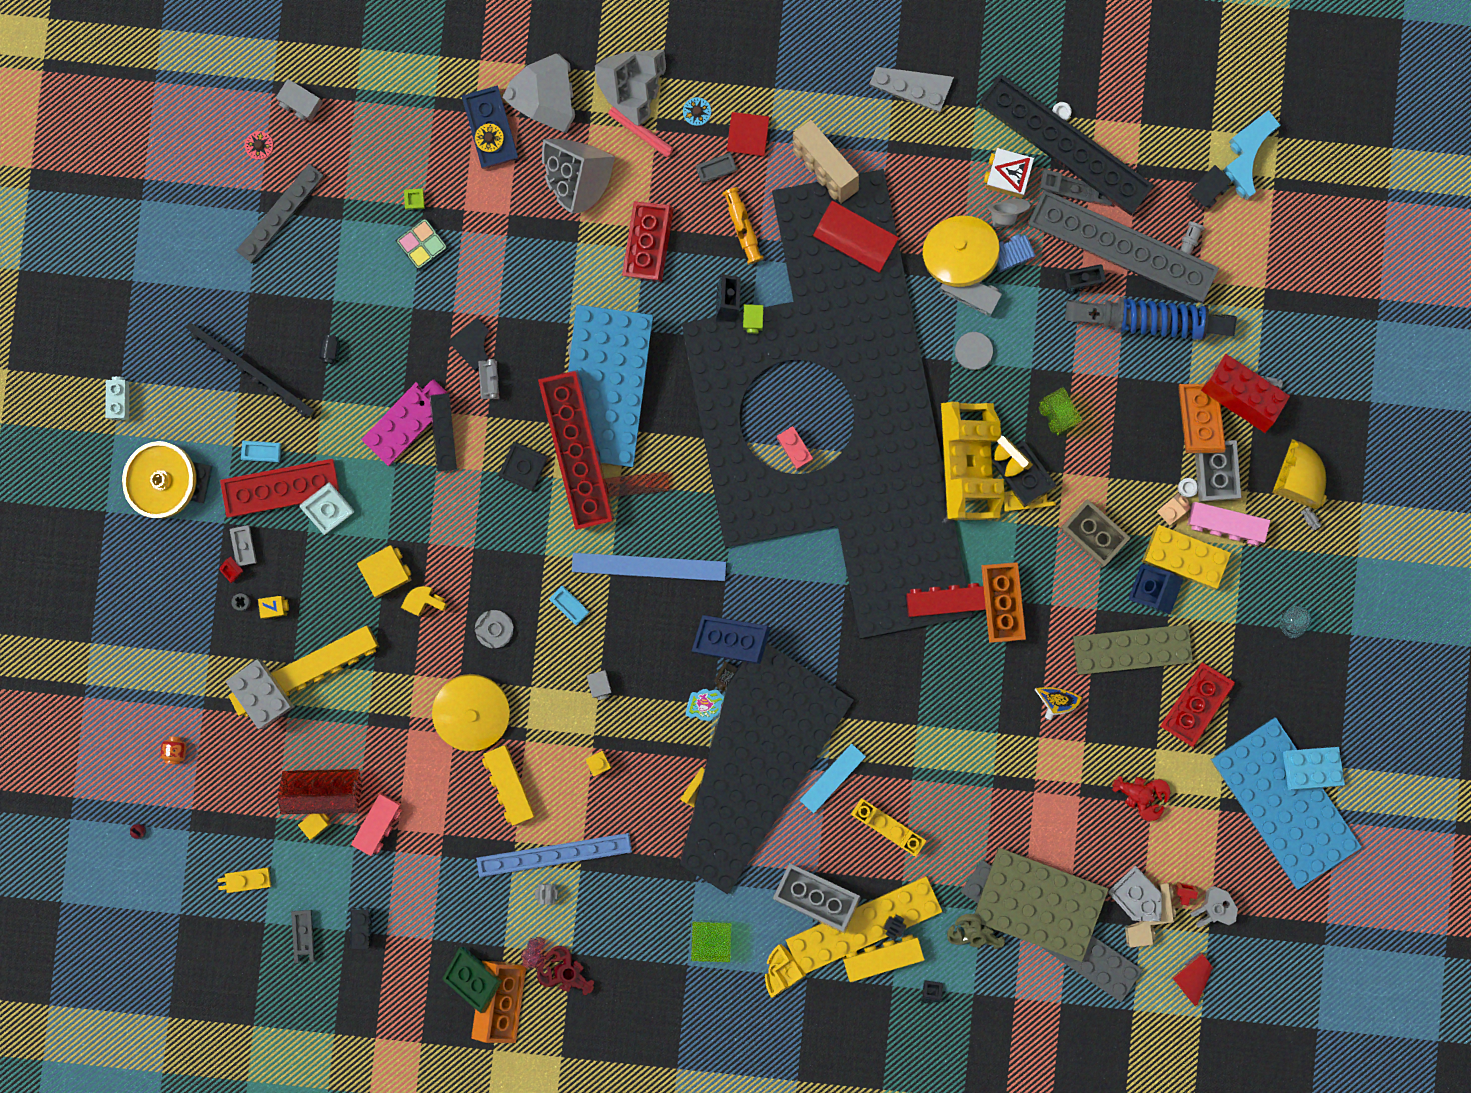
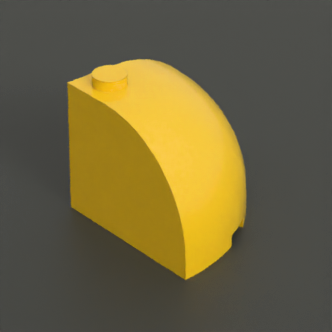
(1302, 476)

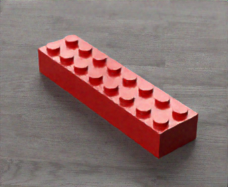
(576, 449)

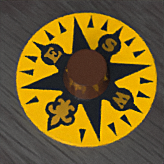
(489, 137)

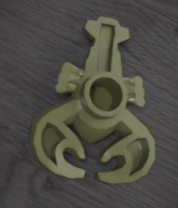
(973, 933)

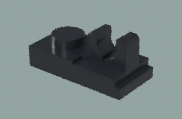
(203, 475)

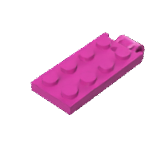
(402, 423)

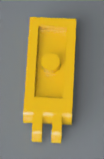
(246, 880)

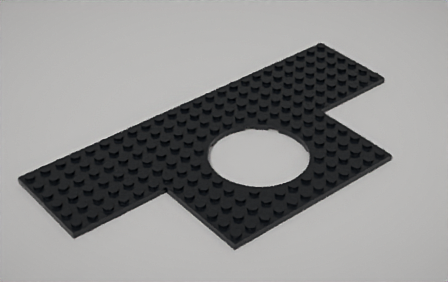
(890, 477)

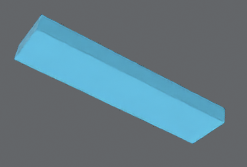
(832, 778)

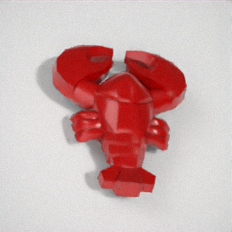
(1144, 795)

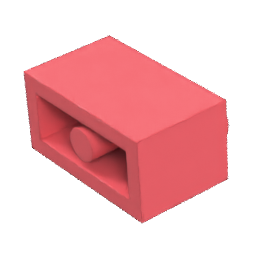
(794, 448)

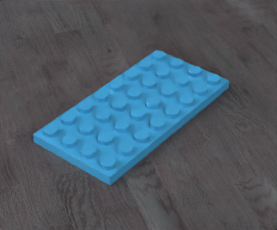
(612, 362)
(1295, 824)

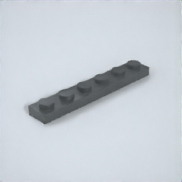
(280, 213)

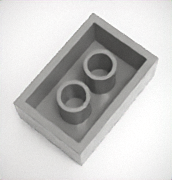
(1218, 474)
(259, 694)

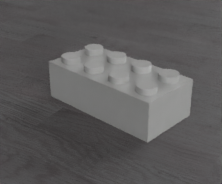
(816, 898)

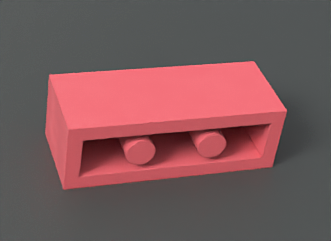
(377, 825)

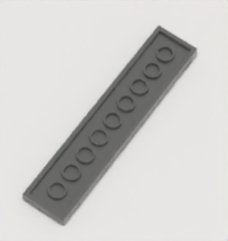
(1123, 246)
(1100, 962)

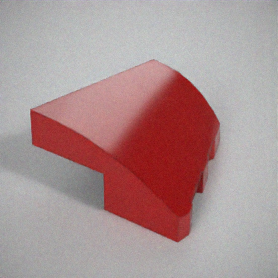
(1194, 977)

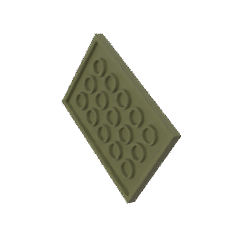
(1040, 904)

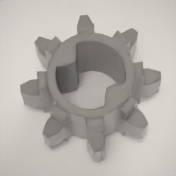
(546, 893)

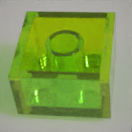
(1059, 411)
(711, 941)

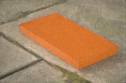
(1201, 420)

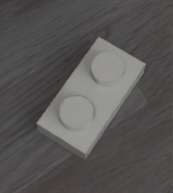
(243, 545)

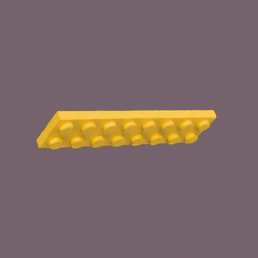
(824, 944)

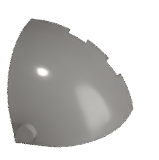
(576, 172)

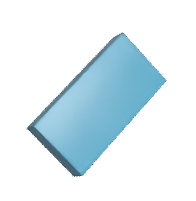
(261, 451)
(569, 605)

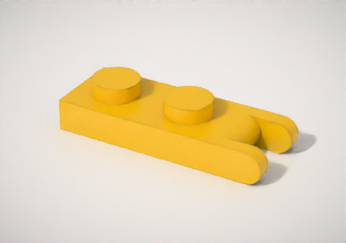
(1011, 502)

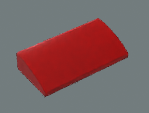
(855, 236)
(647, 241)
(1197, 705)

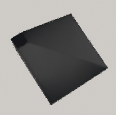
(931, 992)

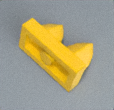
(1017, 462)

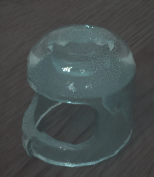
(1295, 619)

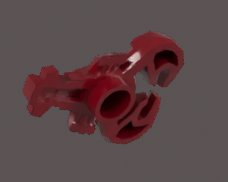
(564, 972)

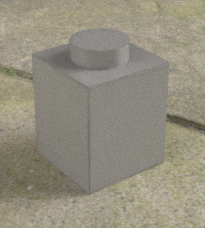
(599, 685)

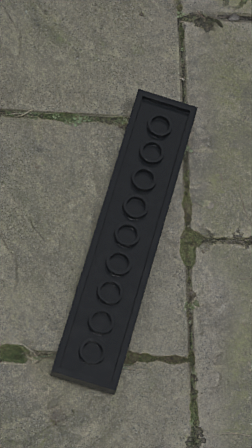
(1065, 144)

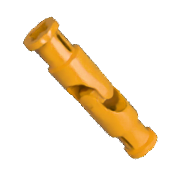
(740, 218)

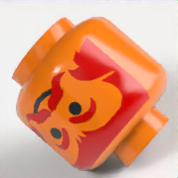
(173, 750)

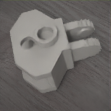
(1214, 907)

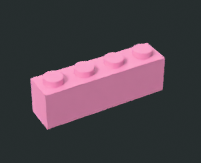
(1228, 523)

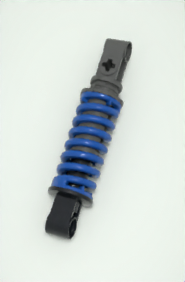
(1160, 317)

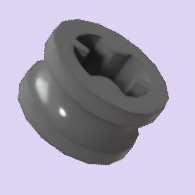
(247, 602)

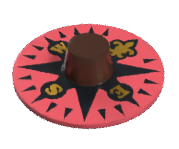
(259, 145)

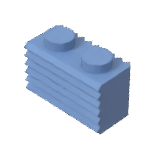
(1014, 252)

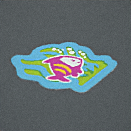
(704, 704)

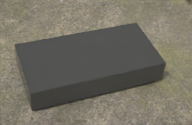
(716, 168)

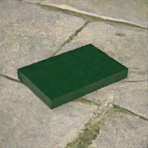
(472, 979)

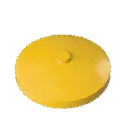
(961, 251)
(159, 480)
(470, 712)

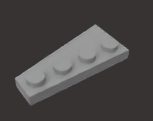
(916, 87)

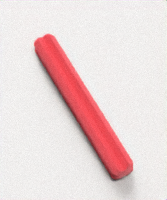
(642, 133)

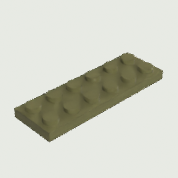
(1132, 649)

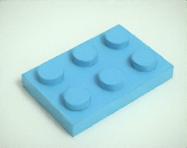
(1313, 768)

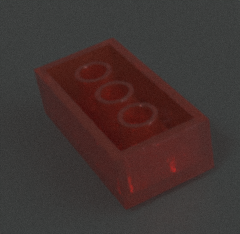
(320, 791)

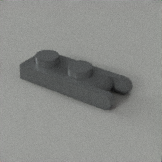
(303, 934)

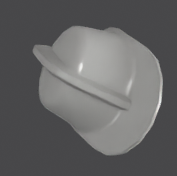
(1007, 211)

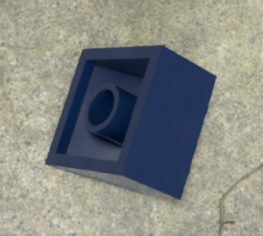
(1155, 589)

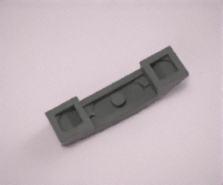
(1071, 188)

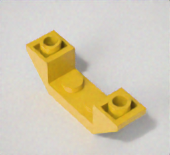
(888, 827)

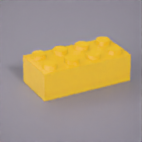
(1186, 557)

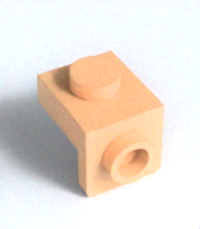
(1174, 508)

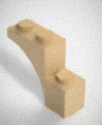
(1141, 932)

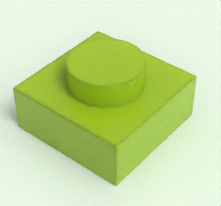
(414, 199)

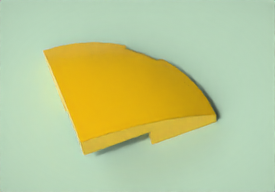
(782, 971)

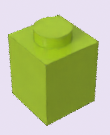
(753, 318)

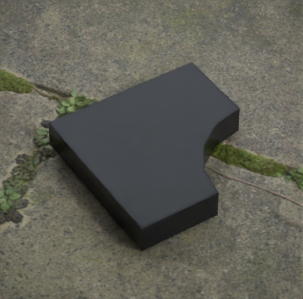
(471, 342)

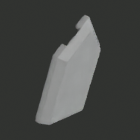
(1138, 896)

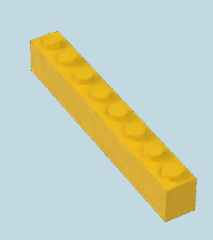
(321, 662)

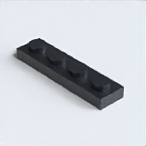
(442, 432)

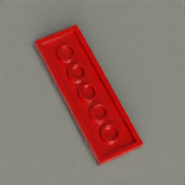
(276, 487)

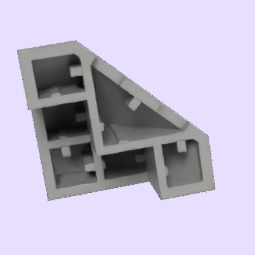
(631, 81)
(544, 92)

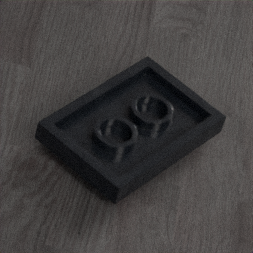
(1028, 484)

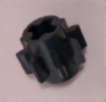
(894, 926)

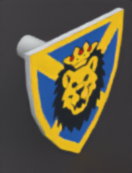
(1058, 700)

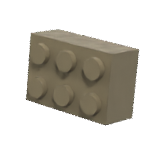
(1094, 533)

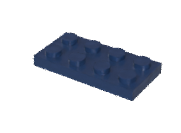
(488, 108)
(731, 639)

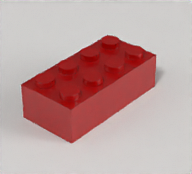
(1245, 393)

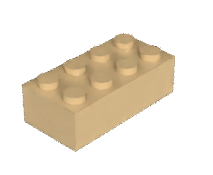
(825, 162)

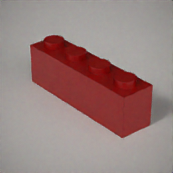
(945, 601)

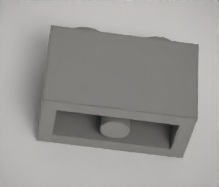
(298, 100)

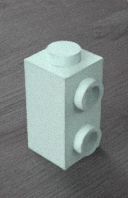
(117, 399)

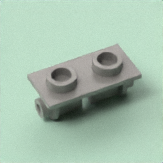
(488, 379)

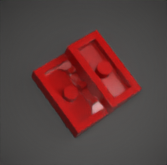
(748, 133)

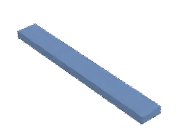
(648, 567)
(554, 854)

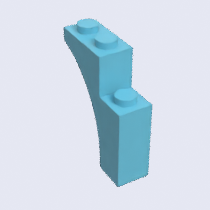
(1246, 145)

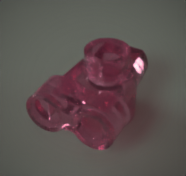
(531, 955)

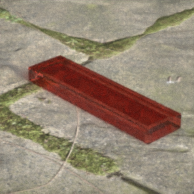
(637, 484)

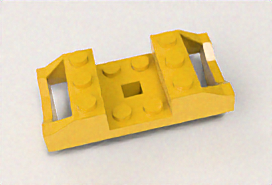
(970, 460)

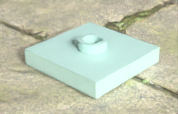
(327, 508)

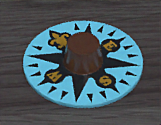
(697, 111)

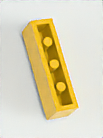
(508, 784)
(884, 958)

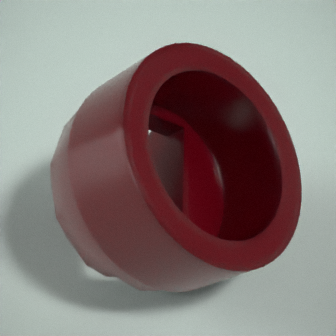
(140, 828)

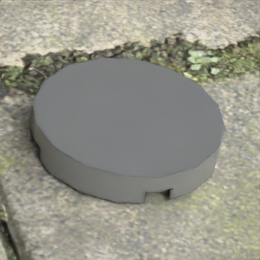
(973, 351)
(494, 629)

